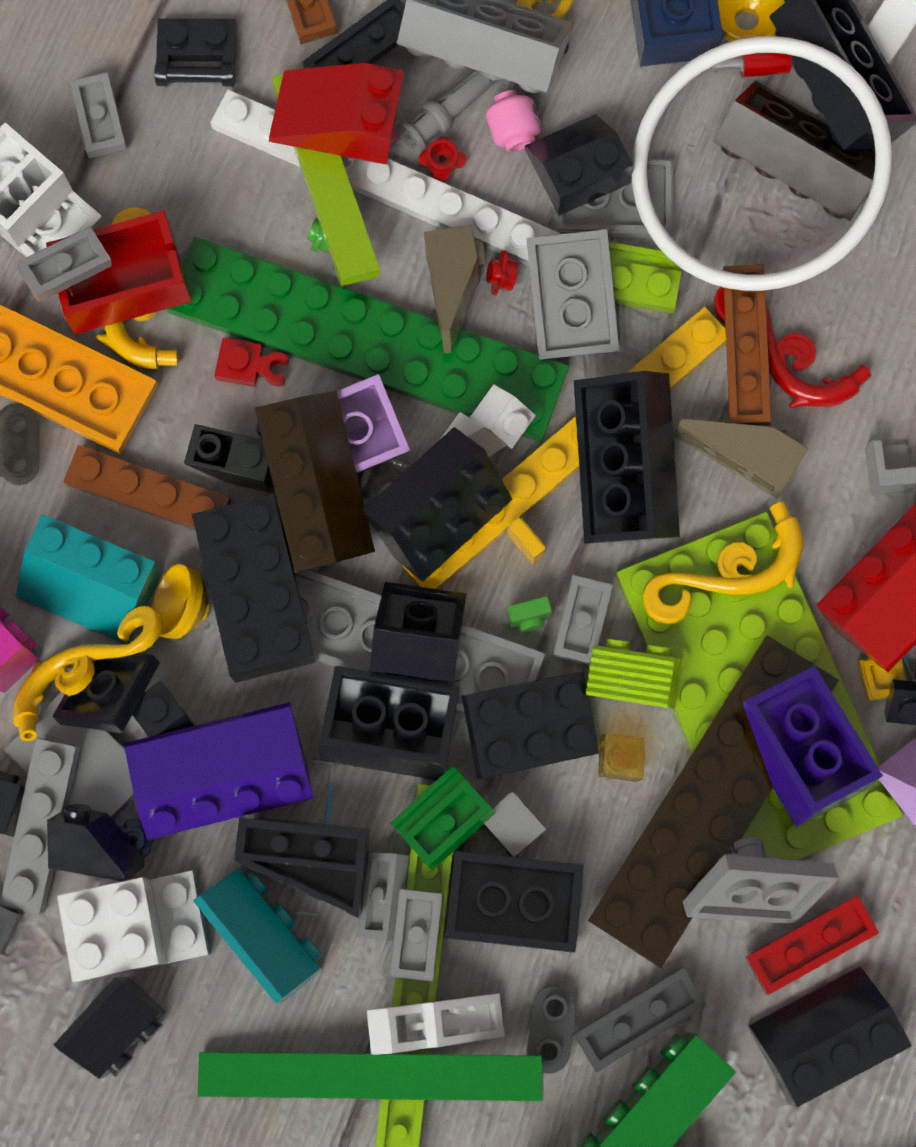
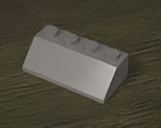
(488, 37)

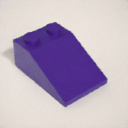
(809, 746)

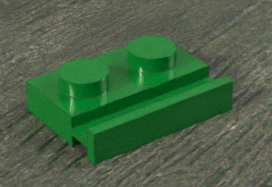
(442, 818)

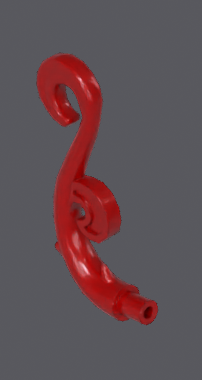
(804, 350)

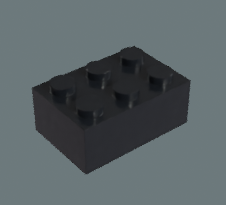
(438, 503)
(514, 901)

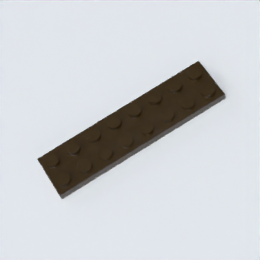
(698, 817)

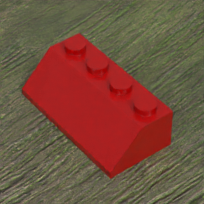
(878, 597)

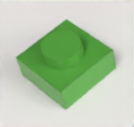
(529, 614)

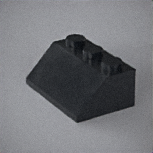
(388, 723)
(829, 1036)

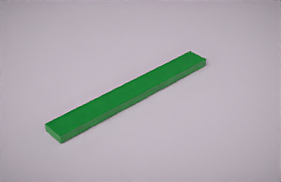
(371, 1076)

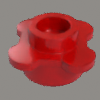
(442, 148)
(502, 273)

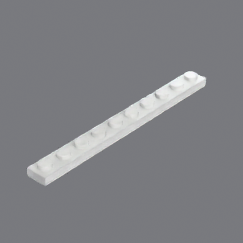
(392, 184)

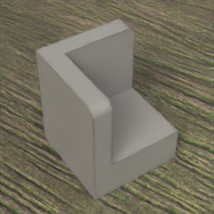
(889, 468)
(513, 825)

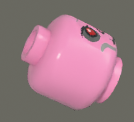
(513, 121)

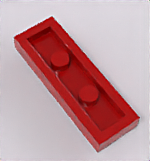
(811, 945)

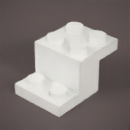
(37, 198)
(132, 925)

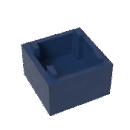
(675, 29)

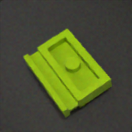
(644, 278)

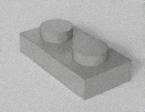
(98, 115)
(64, 264)
(582, 619)
(383, 879)
(416, 935)

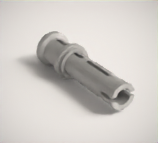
(437, 114)

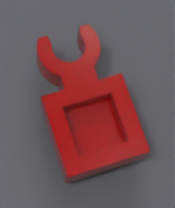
(243, 362)

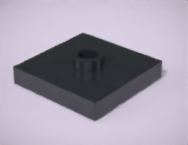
(111, 694)

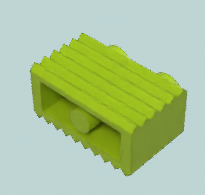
(634, 675)

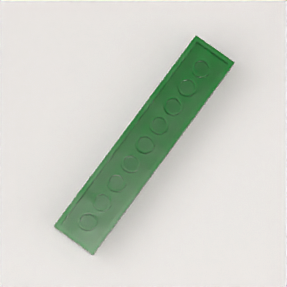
(361, 335)

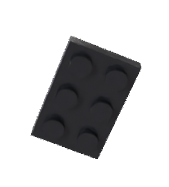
(530, 725)

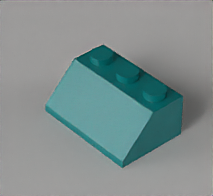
(84, 577)
(260, 934)

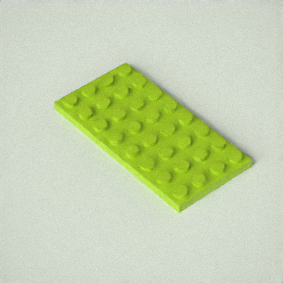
(715, 648)

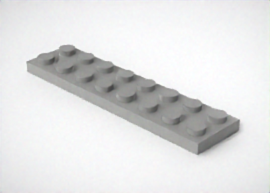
(342, 635)

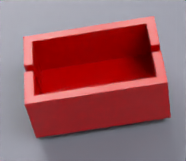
(141, 279)

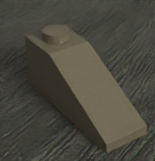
(454, 277)
(750, 451)

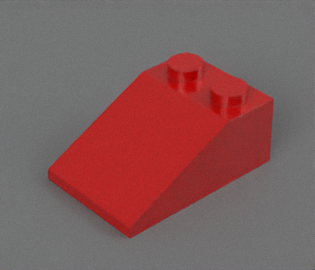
(339, 110)

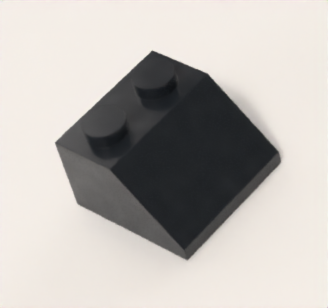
(580, 163)
(418, 631)
(111, 1028)

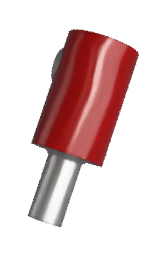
(757, 64)

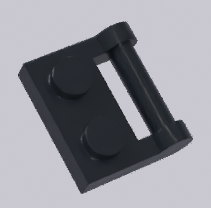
(196, 42)

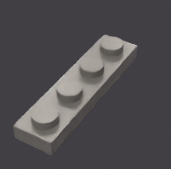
(44, 796)

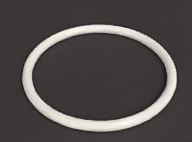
(843, 246)

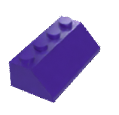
(218, 771)

